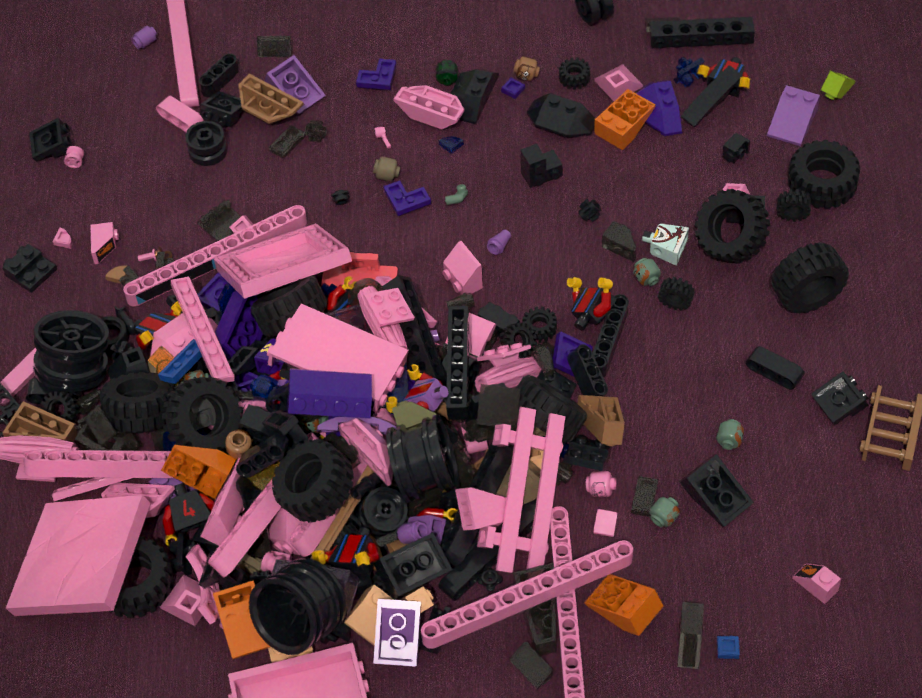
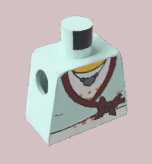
(667, 242)

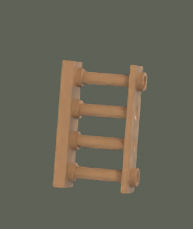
(908, 438)

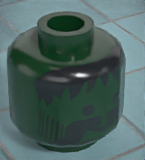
(446, 71)

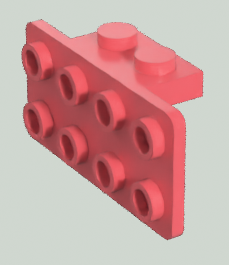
(361, 267)

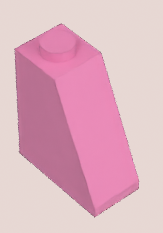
(479, 508)

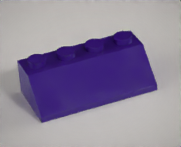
(237, 325)
(329, 393)

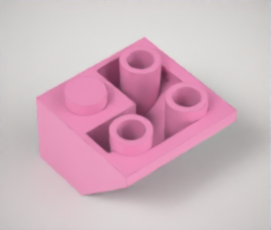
(618, 81)
(184, 601)

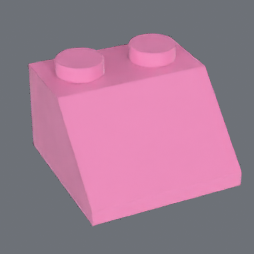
(463, 270)
(281, 529)

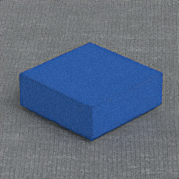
(728, 647)

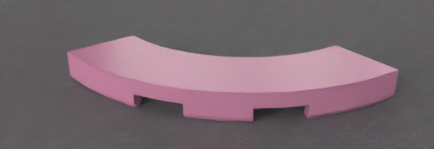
(207, 603)

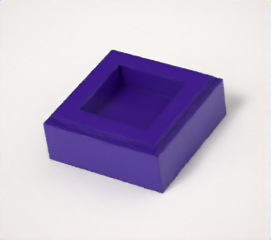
(512, 88)

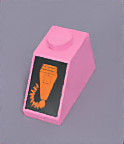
(103, 240)
(818, 581)

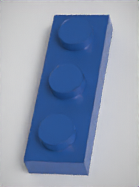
(181, 363)

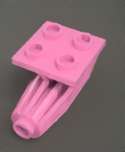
(384, 313)
(507, 366)
(14, 447)

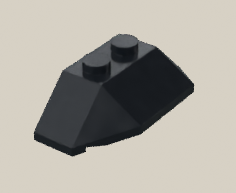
(473, 92)
(561, 116)

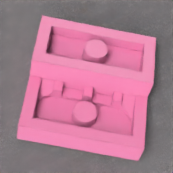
(479, 333)

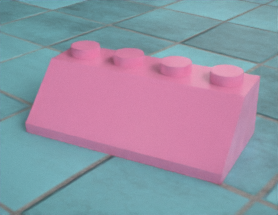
(225, 510)

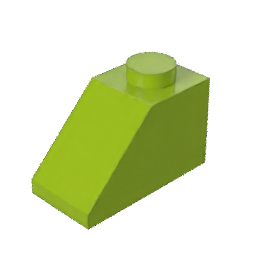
(837, 85)

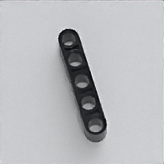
(611, 333)

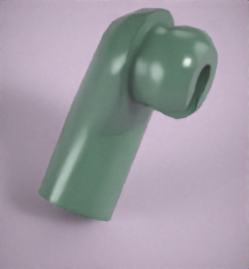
(459, 195)

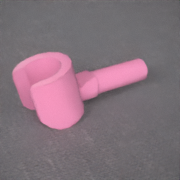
(380, 132)

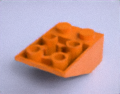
(623, 119)
(199, 468)
(625, 603)
(236, 620)

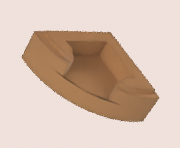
(115, 274)

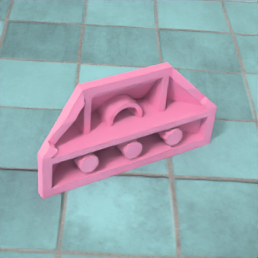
(429, 105)
(175, 335)
(370, 446)
(156, 494)

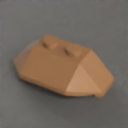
(266, 100)

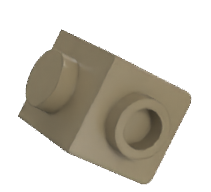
(250, 564)

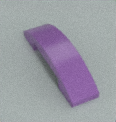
(332, 424)

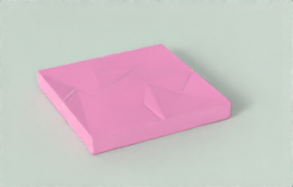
(281, 260)
(78, 556)

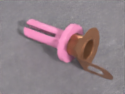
(153, 255)

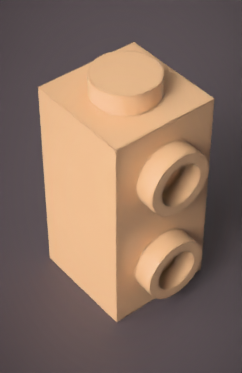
(421, 595)

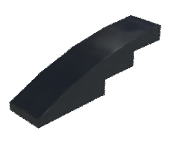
(711, 96)
(243, 359)

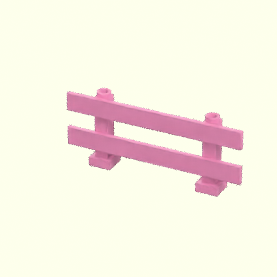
(524, 441)

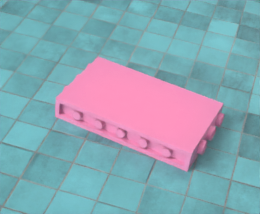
(327, 344)
(313, 675)

